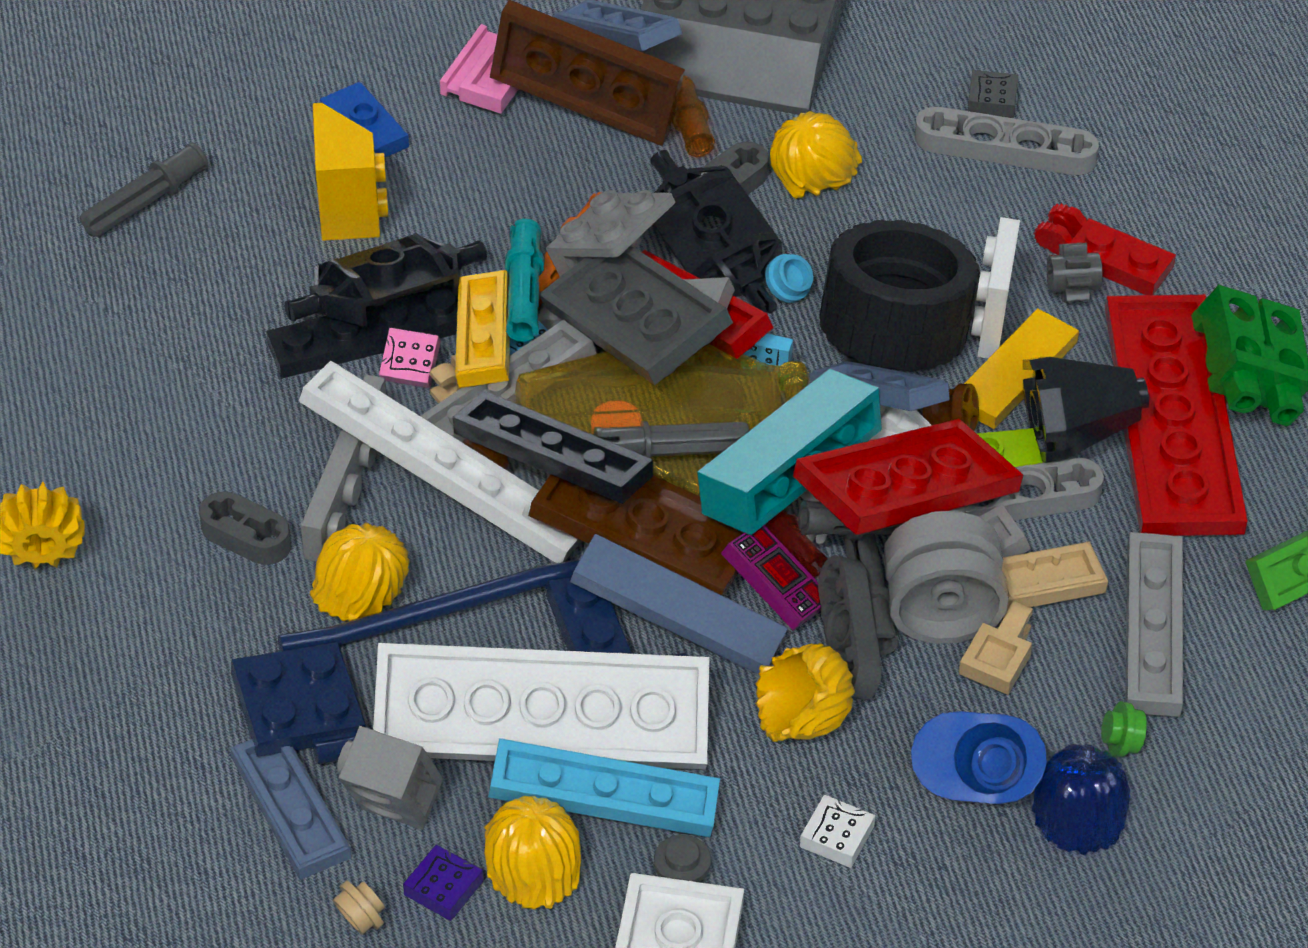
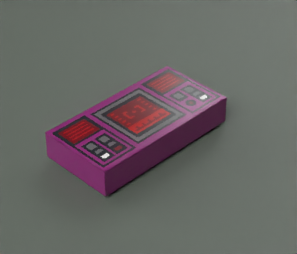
(775, 576)

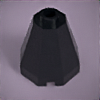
(1079, 403)

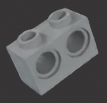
(389, 777)

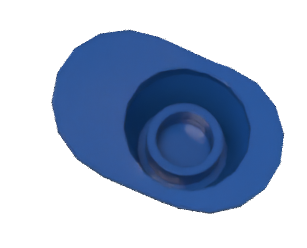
(979, 757)

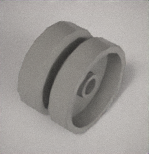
(945, 577)

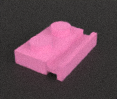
(471, 74)

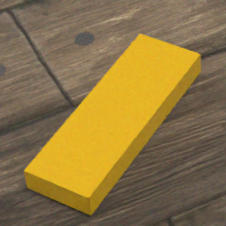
(481, 329)
(1002, 375)

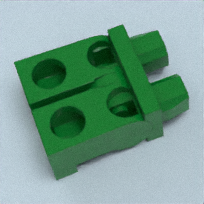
(1251, 356)

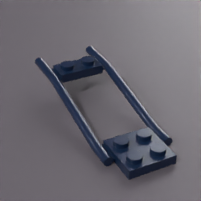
(305, 691)

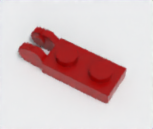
(1122, 255)

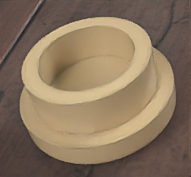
(359, 906)

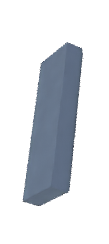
(896, 388)
(292, 808)

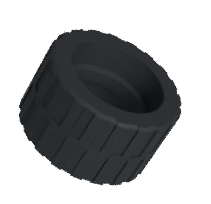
(899, 295)

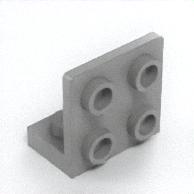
(607, 227)

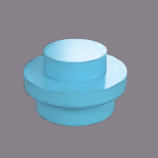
(789, 277)

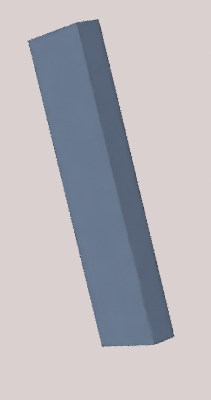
(622, 24)
(678, 604)

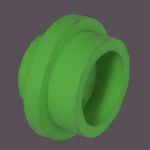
(1124, 729)

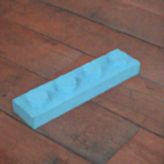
(606, 787)

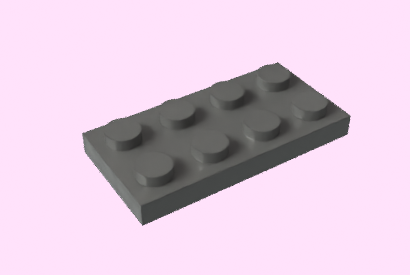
(636, 311)

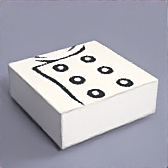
(837, 831)

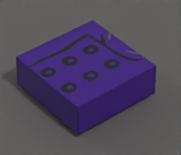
(443, 882)

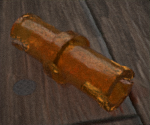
(691, 120)

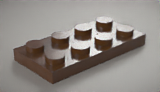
(586, 72)
(654, 523)

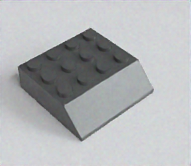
(751, 49)

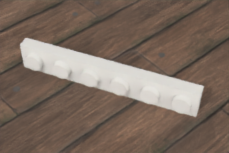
(433, 457)

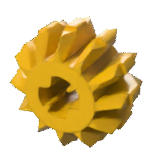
(40, 525)

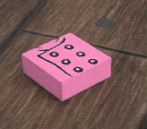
(409, 357)

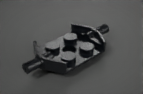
(735, 249)
(382, 273)

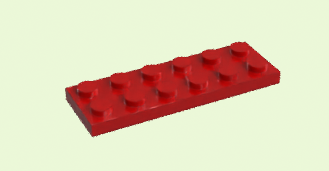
(1183, 444)

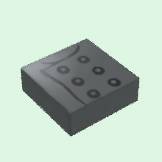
(993, 93)

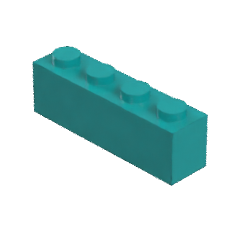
(755, 474)

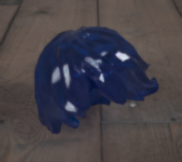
(1082, 799)

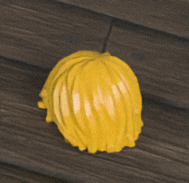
(813, 154)
(359, 571)
(804, 693)
(533, 852)

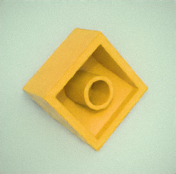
(347, 177)

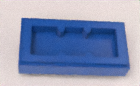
(363, 108)

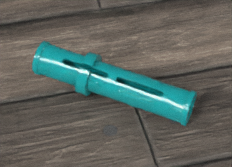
(524, 265)

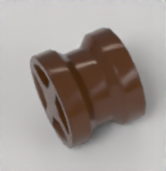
(962, 405)

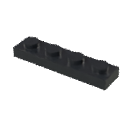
(318, 341)
(553, 447)

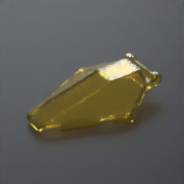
(700, 390)

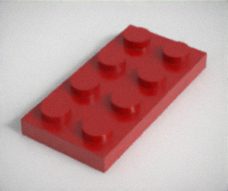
(907, 476)

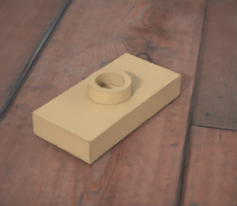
(1054, 575)

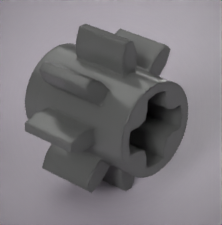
(1074, 272)

